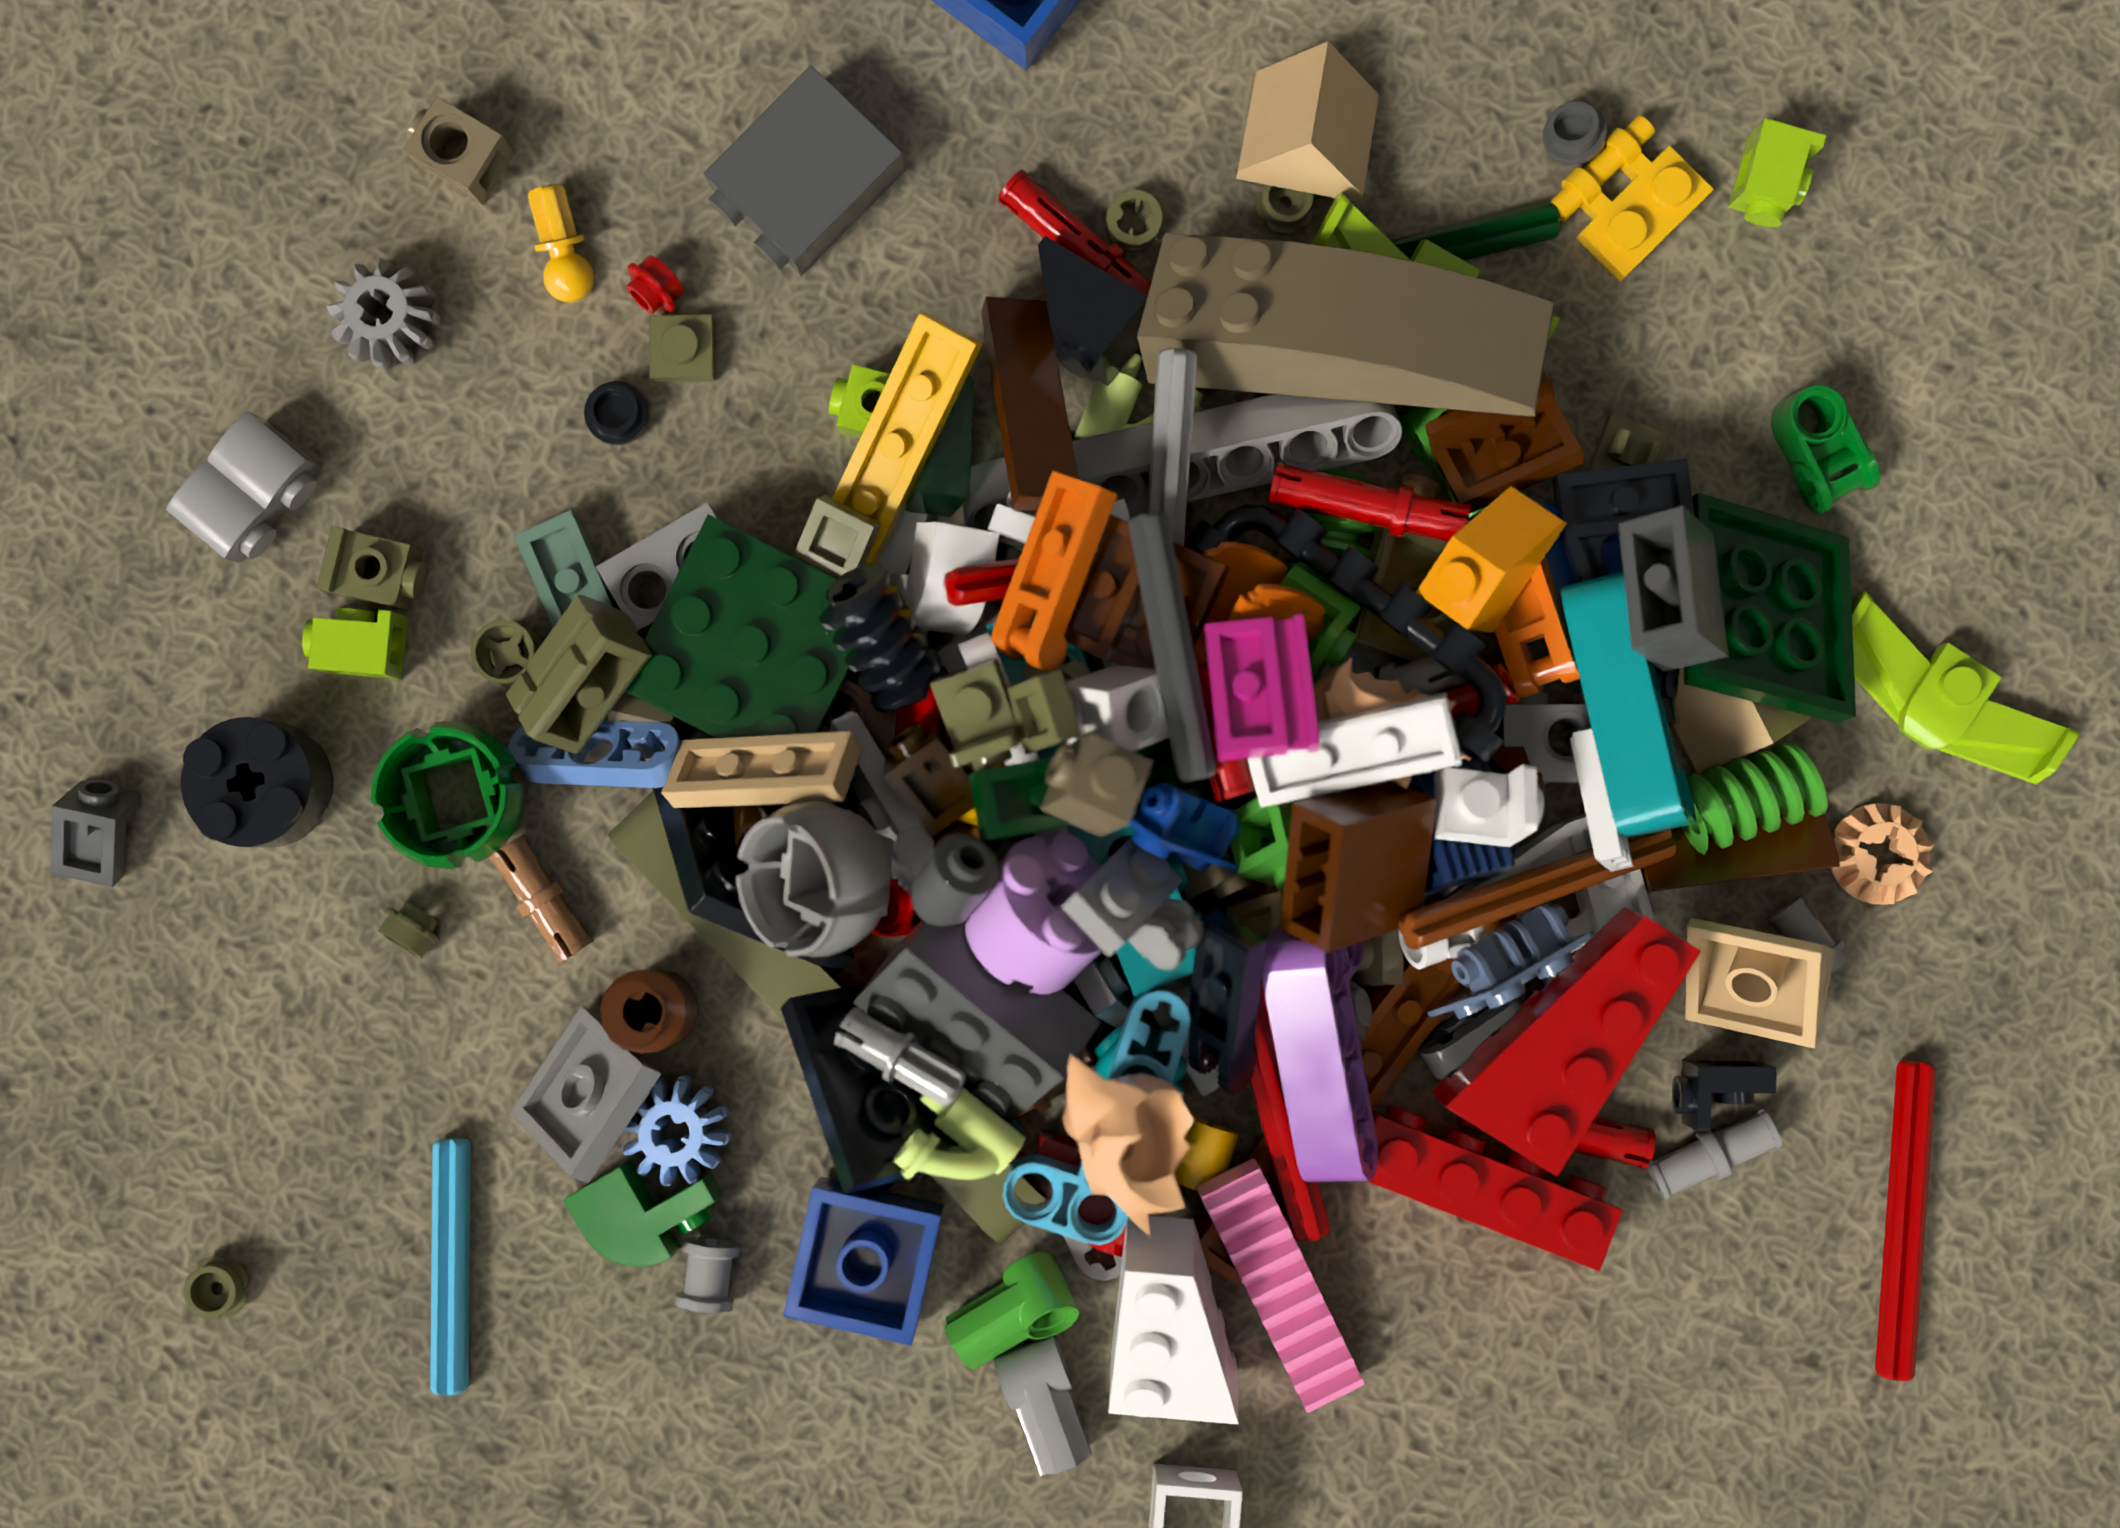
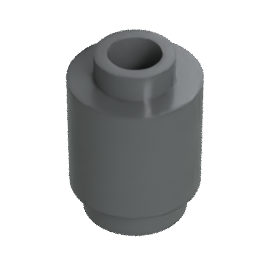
(954, 880)

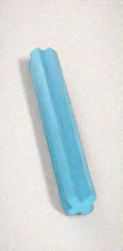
(450, 1266)

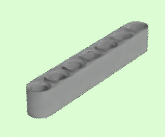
(1230, 450)

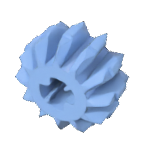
(668, 1151)

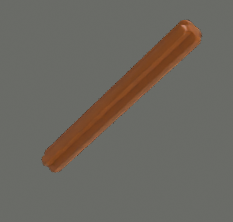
(1525, 891)

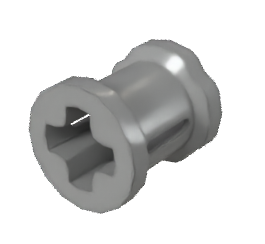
(707, 1275)

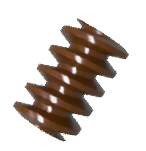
(623, 1017)

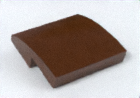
(1110, 607)

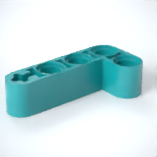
(1625, 712)

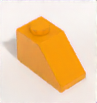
(1491, 561)

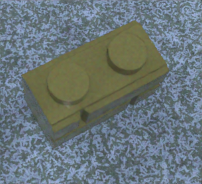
(578, 674)

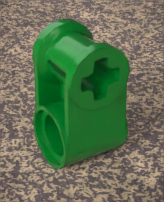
(1827, 451)

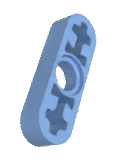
(618, 769)

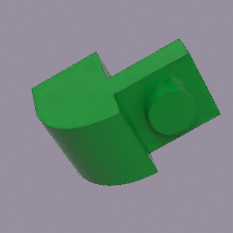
(627, 1224)

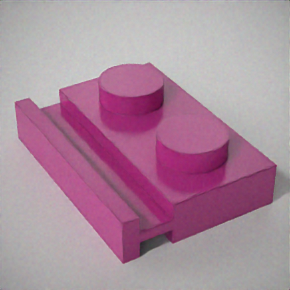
(1261, 687)

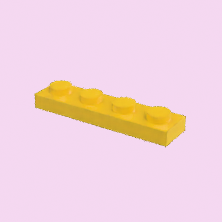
(906, 423)

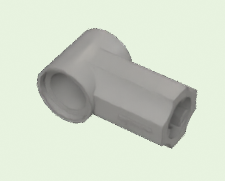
(1039, 1389)

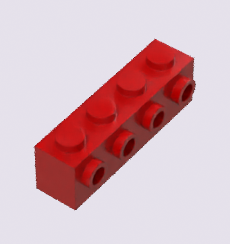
(1493, 1192)

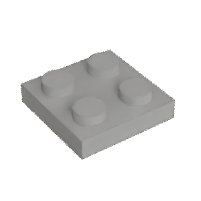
(584, 1096)

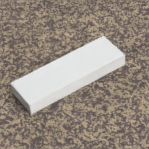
(1363, 751)

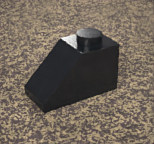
(1089, 313)

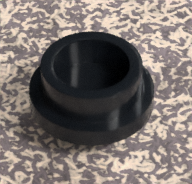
(616, 413)

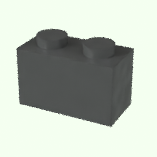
(1672, 589)

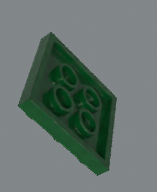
(1782, 613)
(743, 641)

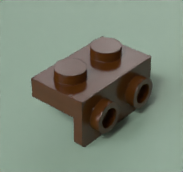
(1492, 451)

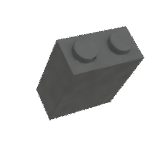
(803, 172)

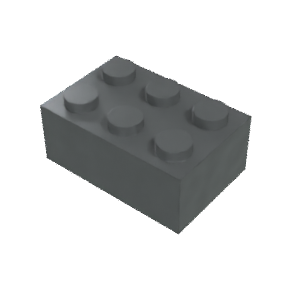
(997, 1033)

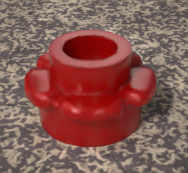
(654, 285)

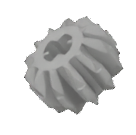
(368, 334)

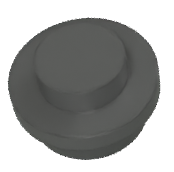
(1574, 133)

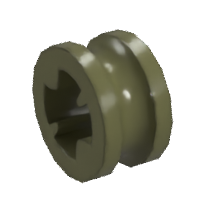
(1153, 222)

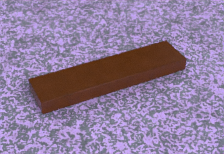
(1027, 397)

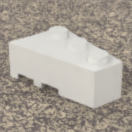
(1168, 1332)

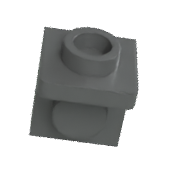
(91, 831)

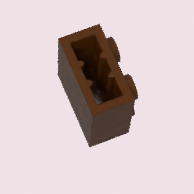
(1356, 863)

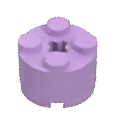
(1021, 923)

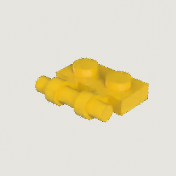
(1644, 211)

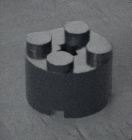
(220, 778)

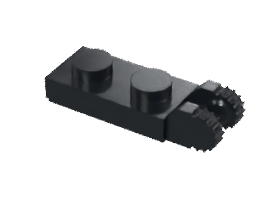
(1225, 1001)

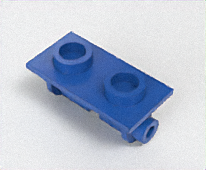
(1185, 826)

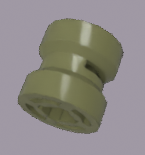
(498, 649)

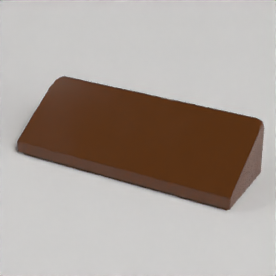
(1783, 851)

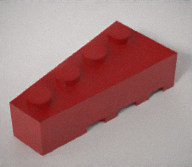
(1571, 1041)

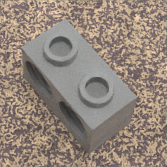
(653, 556)

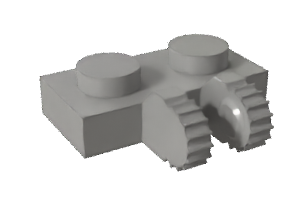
(1131, 903)

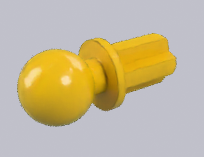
(566, 274)

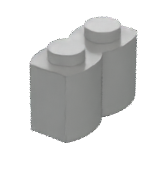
(244, 489)

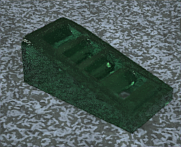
(947, 471)

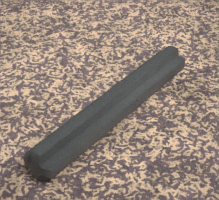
(1172, 646)

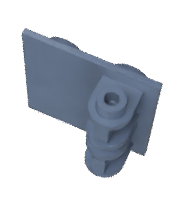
(1509, 958)

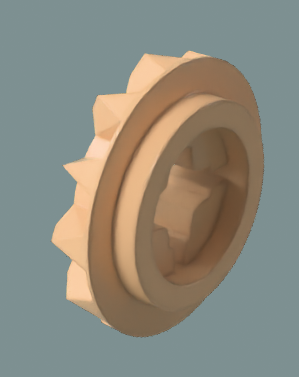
(1857, 868)

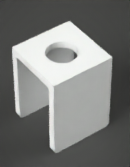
(1195, 1483)

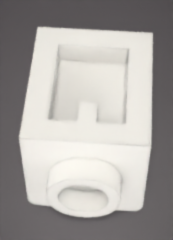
(1487, 805)

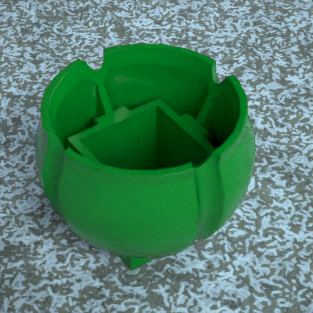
(407, 806)

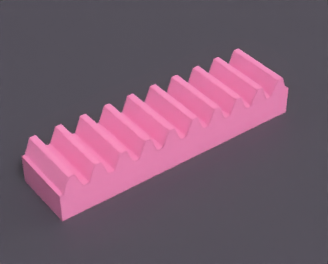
(1280, 1285)

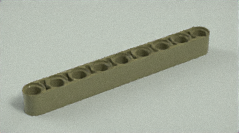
(779, 977)

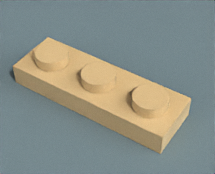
(762, 770)

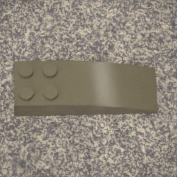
(1343, 326)

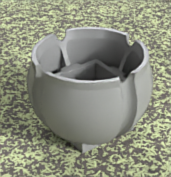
(814, 878)

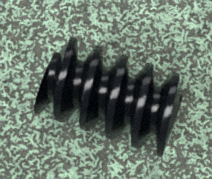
(881, 638)

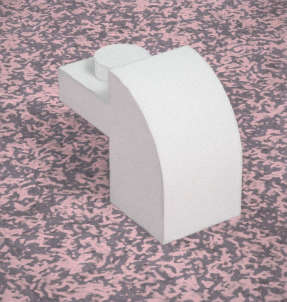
(936, 551)

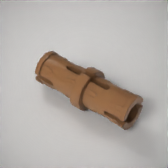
(541, 899)

